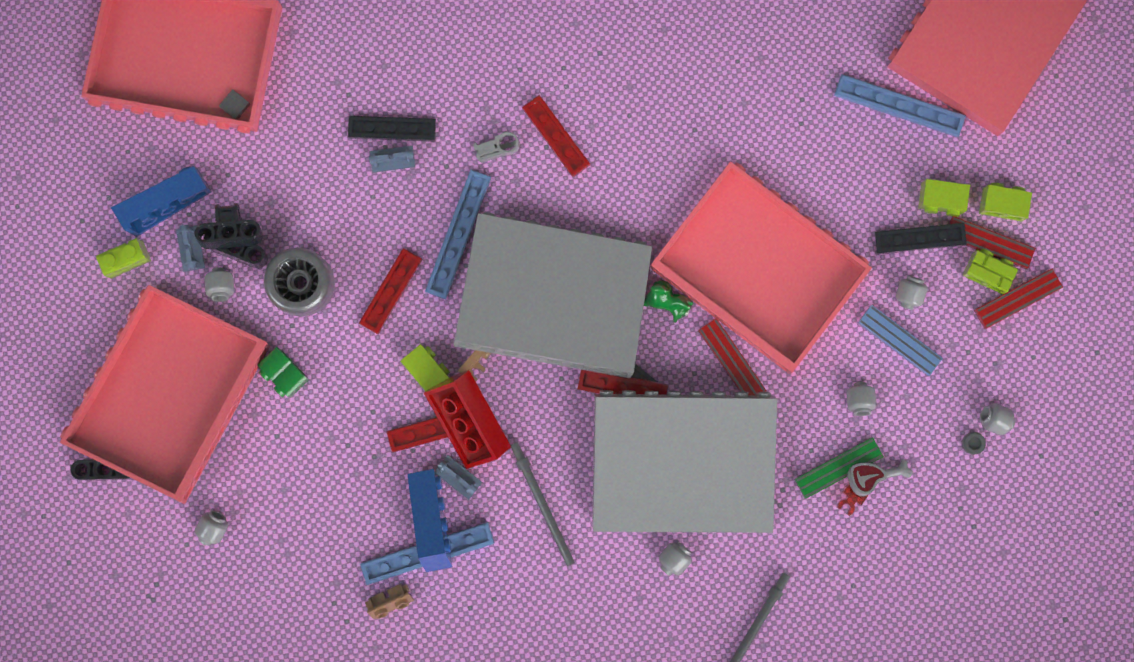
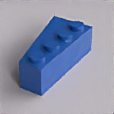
(161, 201)
(429, 520)

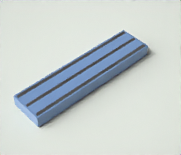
(900, 340)

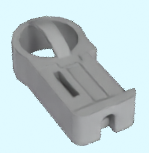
(493, 148)

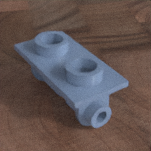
(392, 159)
(189, 248)
(458, 477)

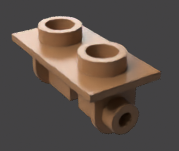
(379, 606)

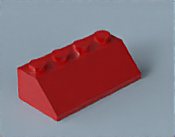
(467, 420)

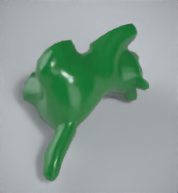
(662, 297)

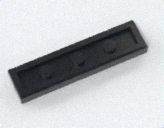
(392, 128)
(920, 238)

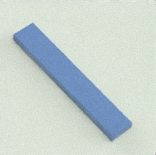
(899, 105)
(458, 234)
(407, 559)

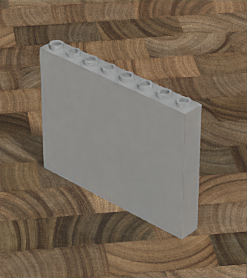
(554, 295)
(684, 462)

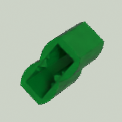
(282, 372)

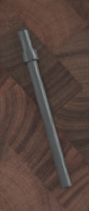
(524, 465)
(775, 594)

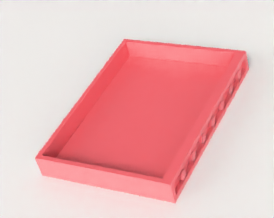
(983, 53)
(183, 58)
(761, 267)
(165, 393)

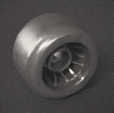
(285, 272)

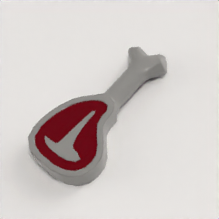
(866, 476)

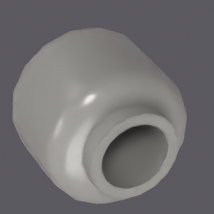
(219, 284)
(911, 292)
(861, 399)
(997, 419)
(211, 528)
(675, 559)

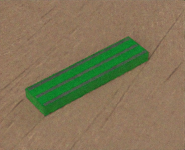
(837, 468)

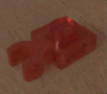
(850, 500)

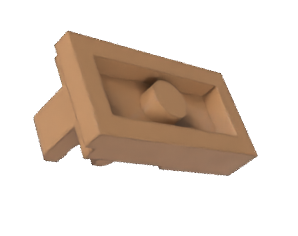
(473, 362)

